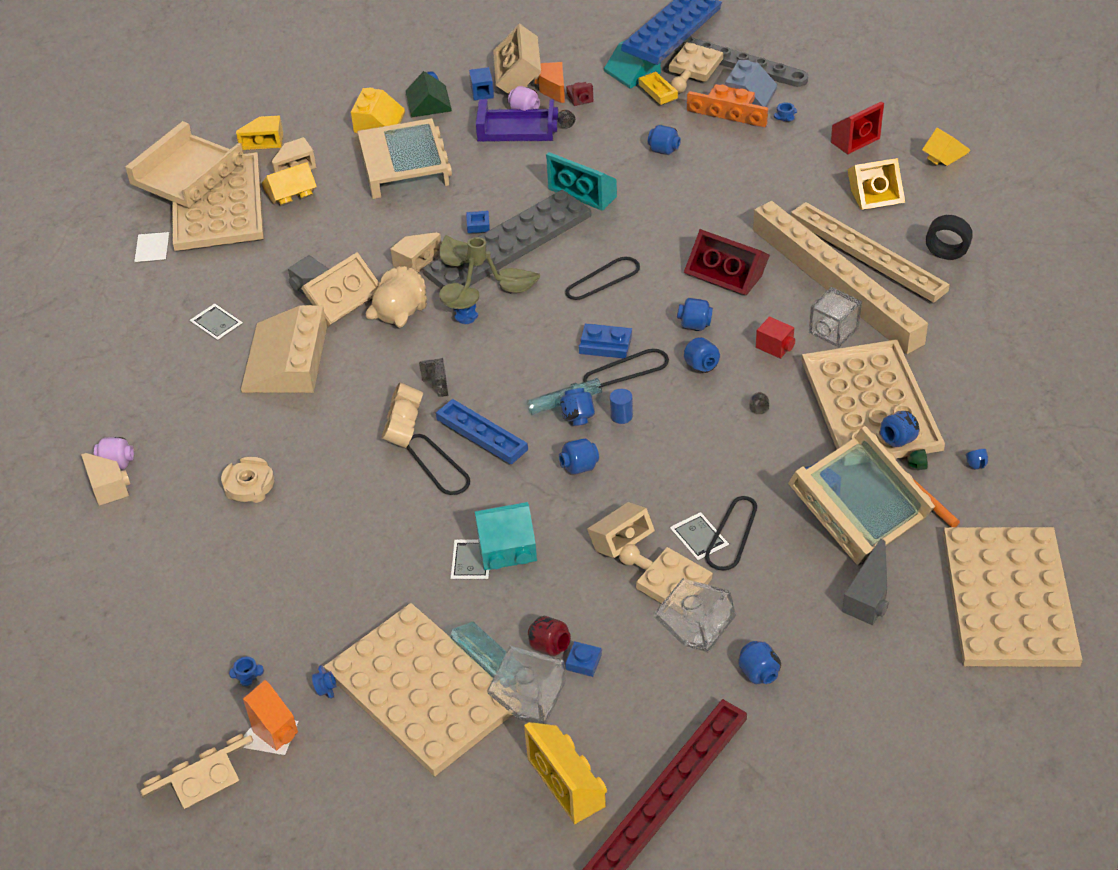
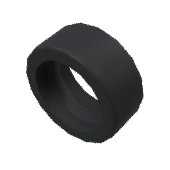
(945, 250)

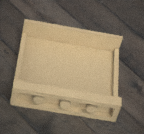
(183, 166)

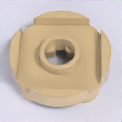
(251, 490)

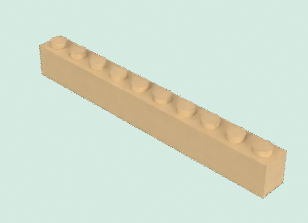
(833, 270)

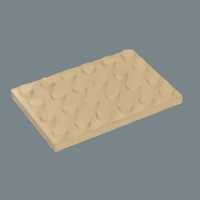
(225, 213)
(863, 387)
(1010, 597)
(420, 688)

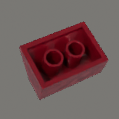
(726, 262)

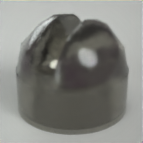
(566, 118)
(763, 405)

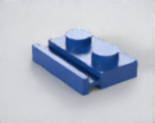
(605, 341)

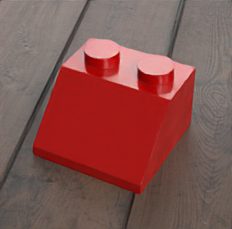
(858, 129)

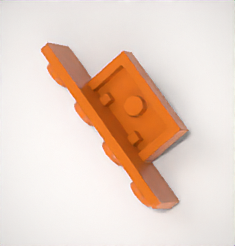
(728, 104)

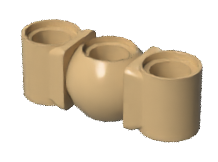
(402, 415)

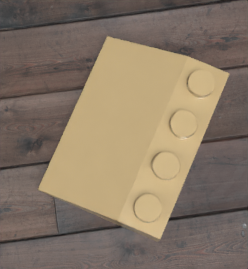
(286, 352)

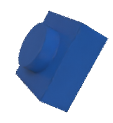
(478, 221)
(583, 659)

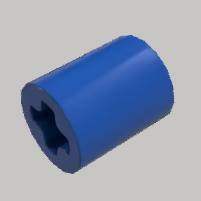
(621, 406)

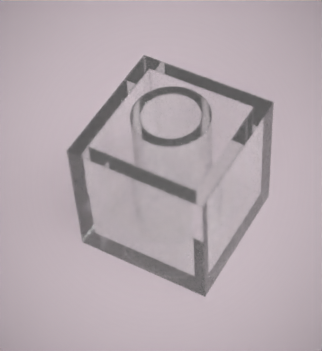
(835, 317)

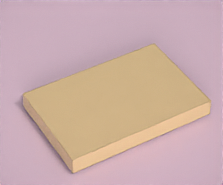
(342, 288)

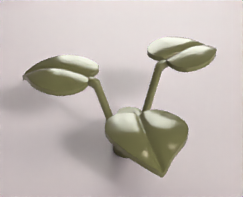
(474, 252)

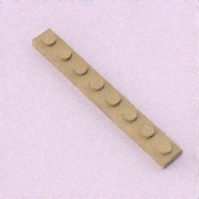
(871, 252)

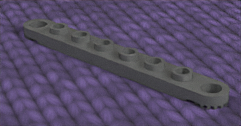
(777, 71)

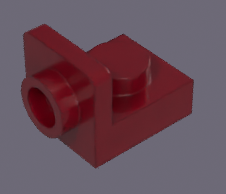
(580, 93)

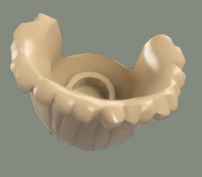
(398, 296)

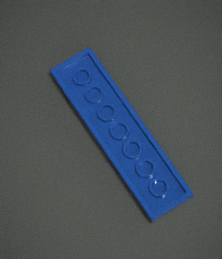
(669, 29)

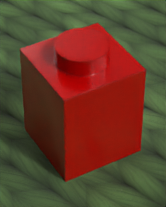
(775, 337)

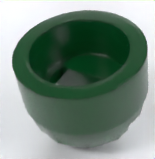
(918, 459)

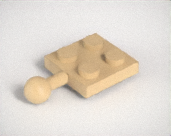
(695, 63)
(664, 572)

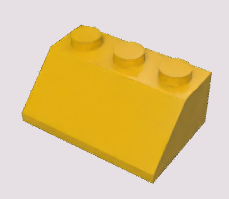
(564, 771)

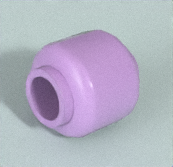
(523, 98)
(115, 449)

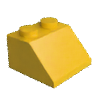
(375, 109)
(289, 183)
(876, 184)

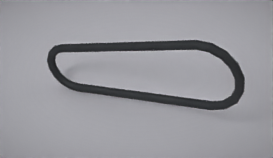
(604, 286)
(626, 359)
(447, 458)
(721, 527)

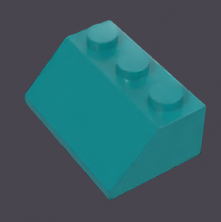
(580, 182)

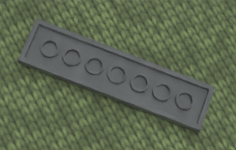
(516, 238)

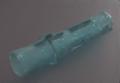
(553, 399)

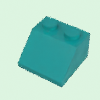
(629, 68)
(506, 536)

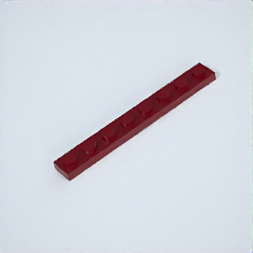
(669, 789)

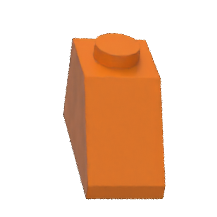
(551, 81)
(270, 716)

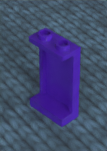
(516, 123)

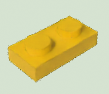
(658, 88)

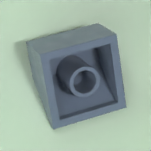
(753, 78)

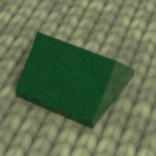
(427, 96)

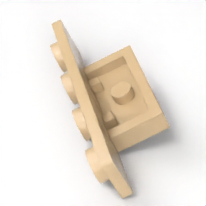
(202, 778)

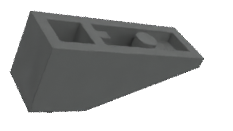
(867, 593)

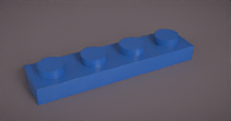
(482, 431)

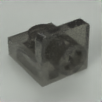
(435, 372)

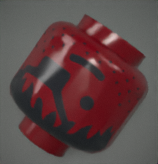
(549, 636)

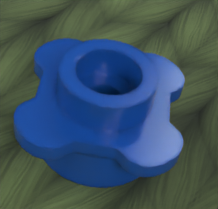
(785, 112)
(466, 315)
(243, 665)
(324, 682)

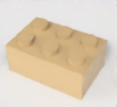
(517, 59)

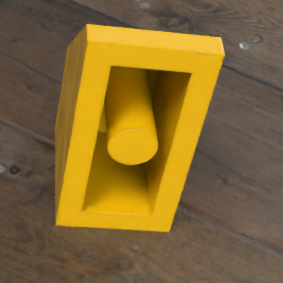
(261, 133)
(944, 148)

